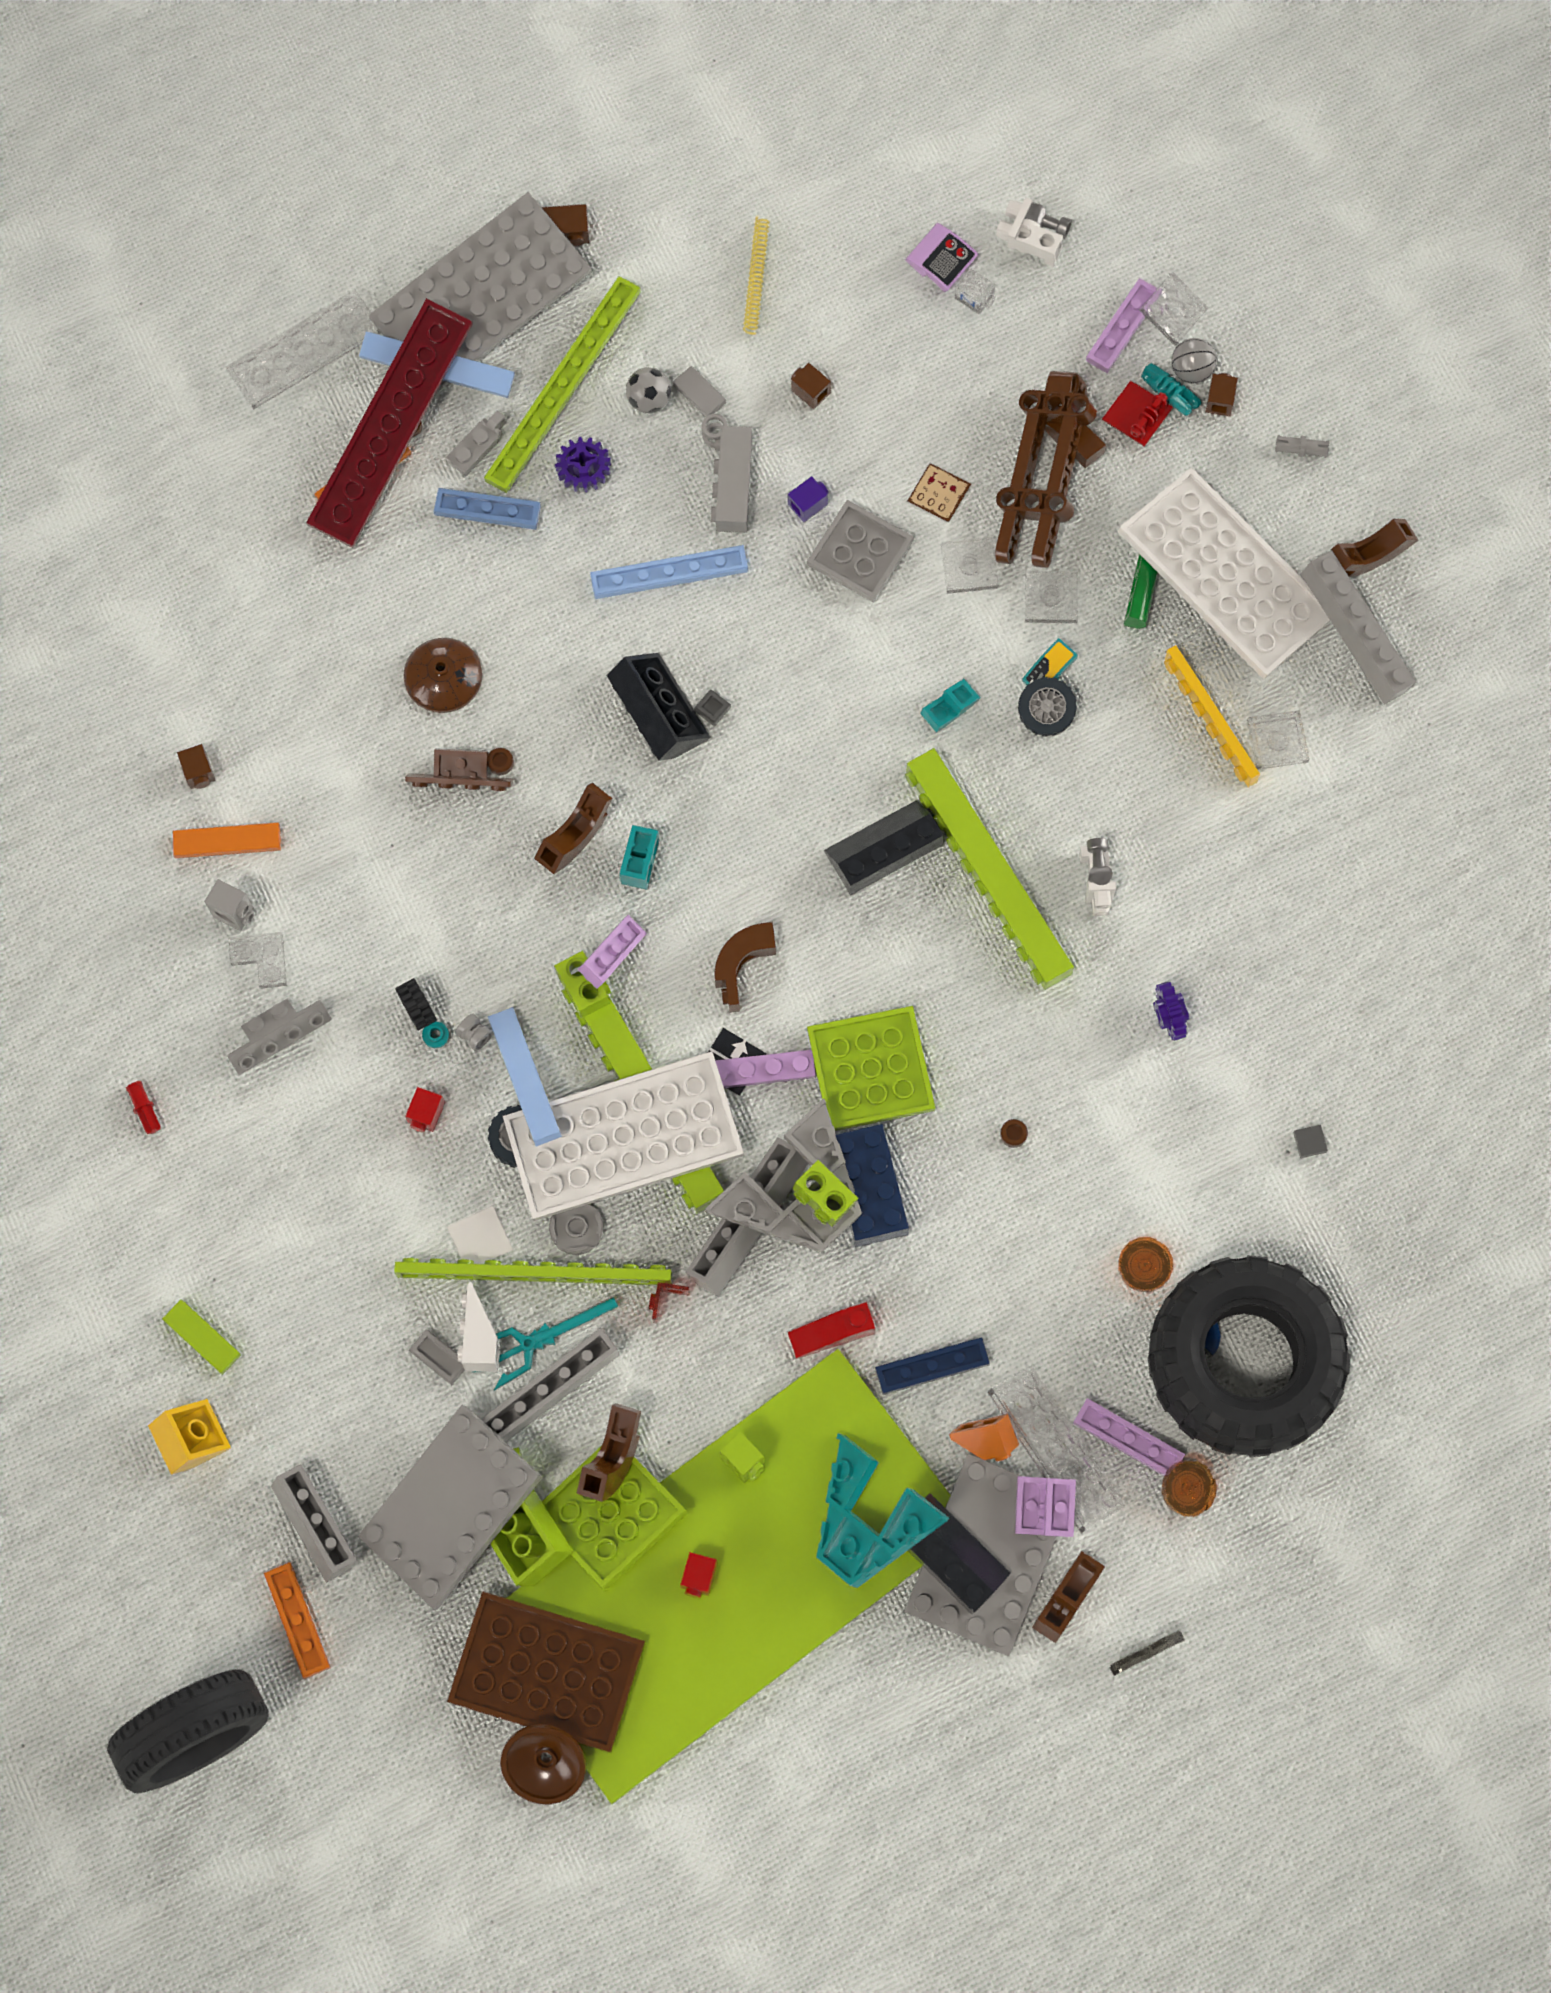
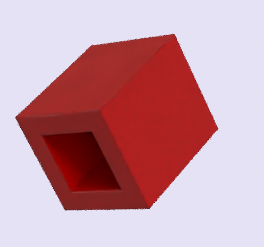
(424, 1110)
(698, 1575)

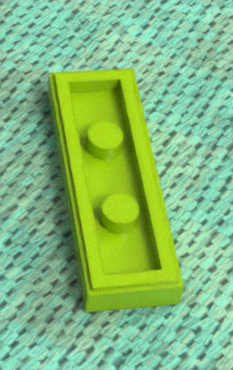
(201, 1336)

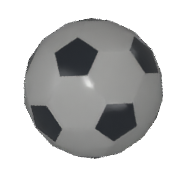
(648, 390)

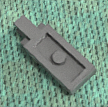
(477, 444)

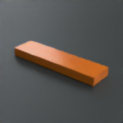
(226, 840)
(297, 1620)

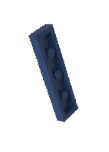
(932, 1366)

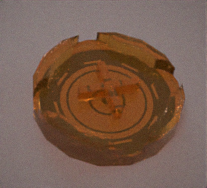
(1145, 1264)
(1189, 1488)

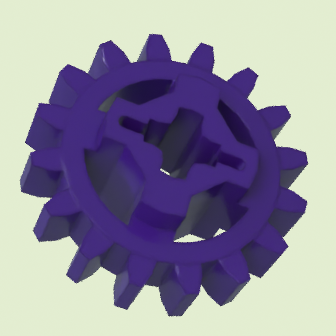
(577, 453)
(1171, 1011)

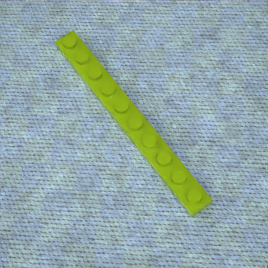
(562, 384)
(522, 1271)

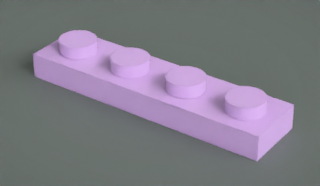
(1120, 328)
(612, 951)
(766, 1069)
(1127, 1437)

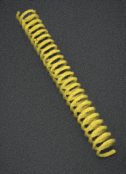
(756, 274)

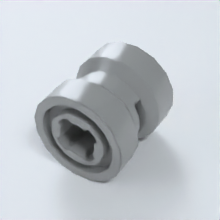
(474, 1032)

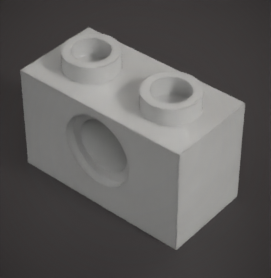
(229, 905)

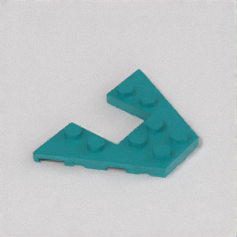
(849, 1543)

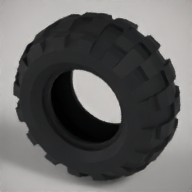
(1209, 1410)

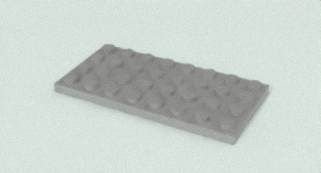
(493, 279)

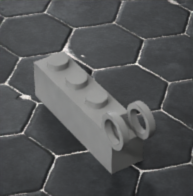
(733, 473)

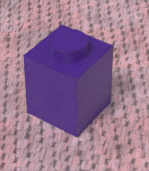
(808, 498)

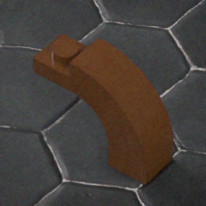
(1376, 549)
(577, 831)
(742, 947)
(608, 1469)

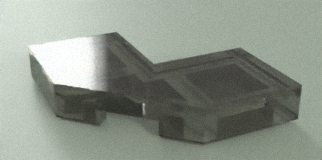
(1147, 1653)

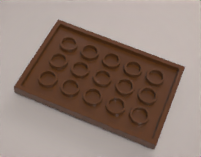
(546, 1671)

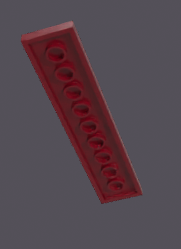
(389, 423)

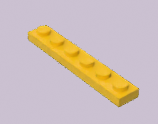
(1216, 724)

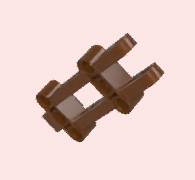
(1071, 393)

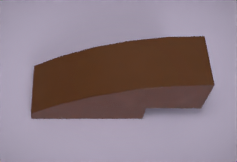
(1089, 446)
(1068, 1597)

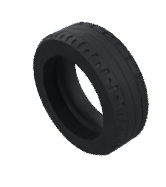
(187, 1730)

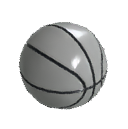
(1194, 360)

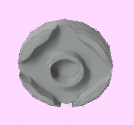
(577, 1230)

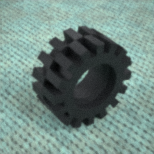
(416, 1004)

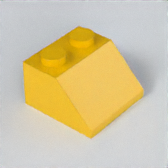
(188, 1436)

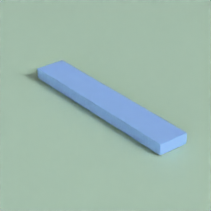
(461, 372)
(669, 572)
(524, 1077)

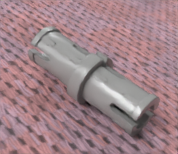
(1302, 446)

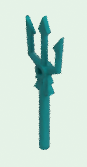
(545, 1337)

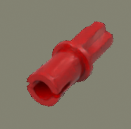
(143, 1107)

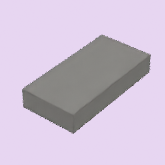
(699, 392)
(437, 1357)

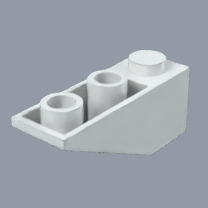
(480, 1343)

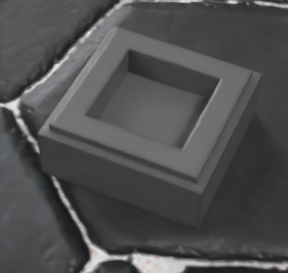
(712, 707)
(1310, 1141)

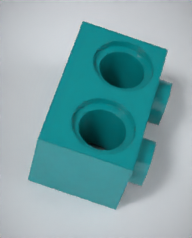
(639, 857)

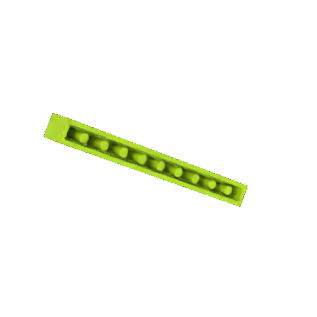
(989, 869)
(626, 1060)

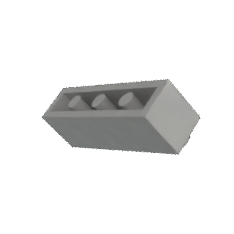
(313, 1523)

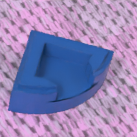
(1213, 1339)

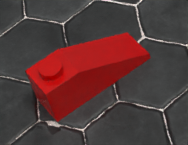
(832, 1330)

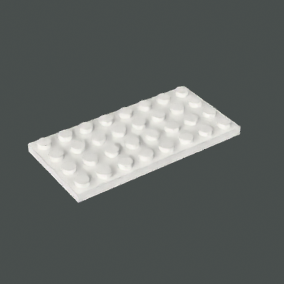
(1226, 572)
(626, 1136)

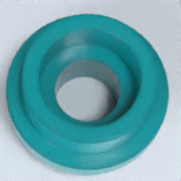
(435, 1042)

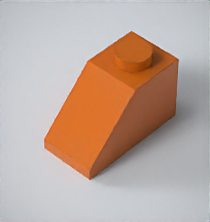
(987, 1437)

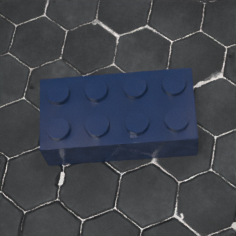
(874, 1184)

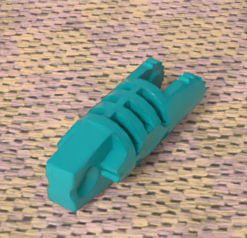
(1178, 396)

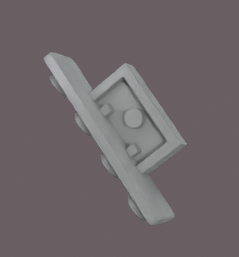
(275, 1031)

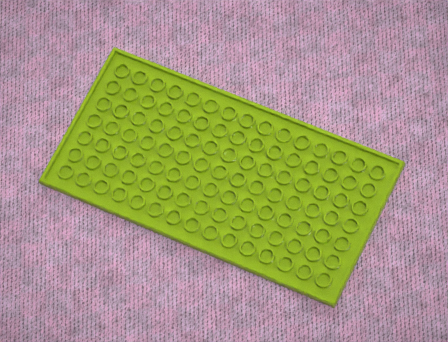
(769, 1588)

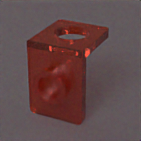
(655, 1299)

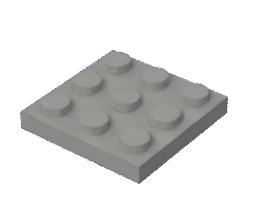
(860, 551)

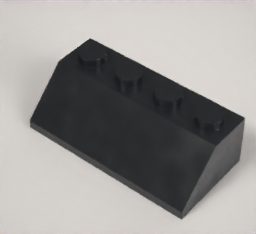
(657, 705)
(885, 847)
(959, 1562)

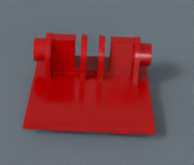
(1138, 413)

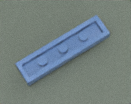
(487, 508)

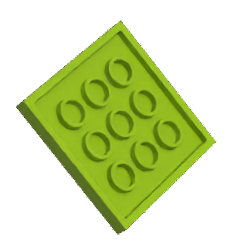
(871, 1068)
(614, 1532)

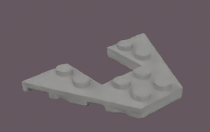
(752, 1207)

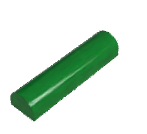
(1141, 595)

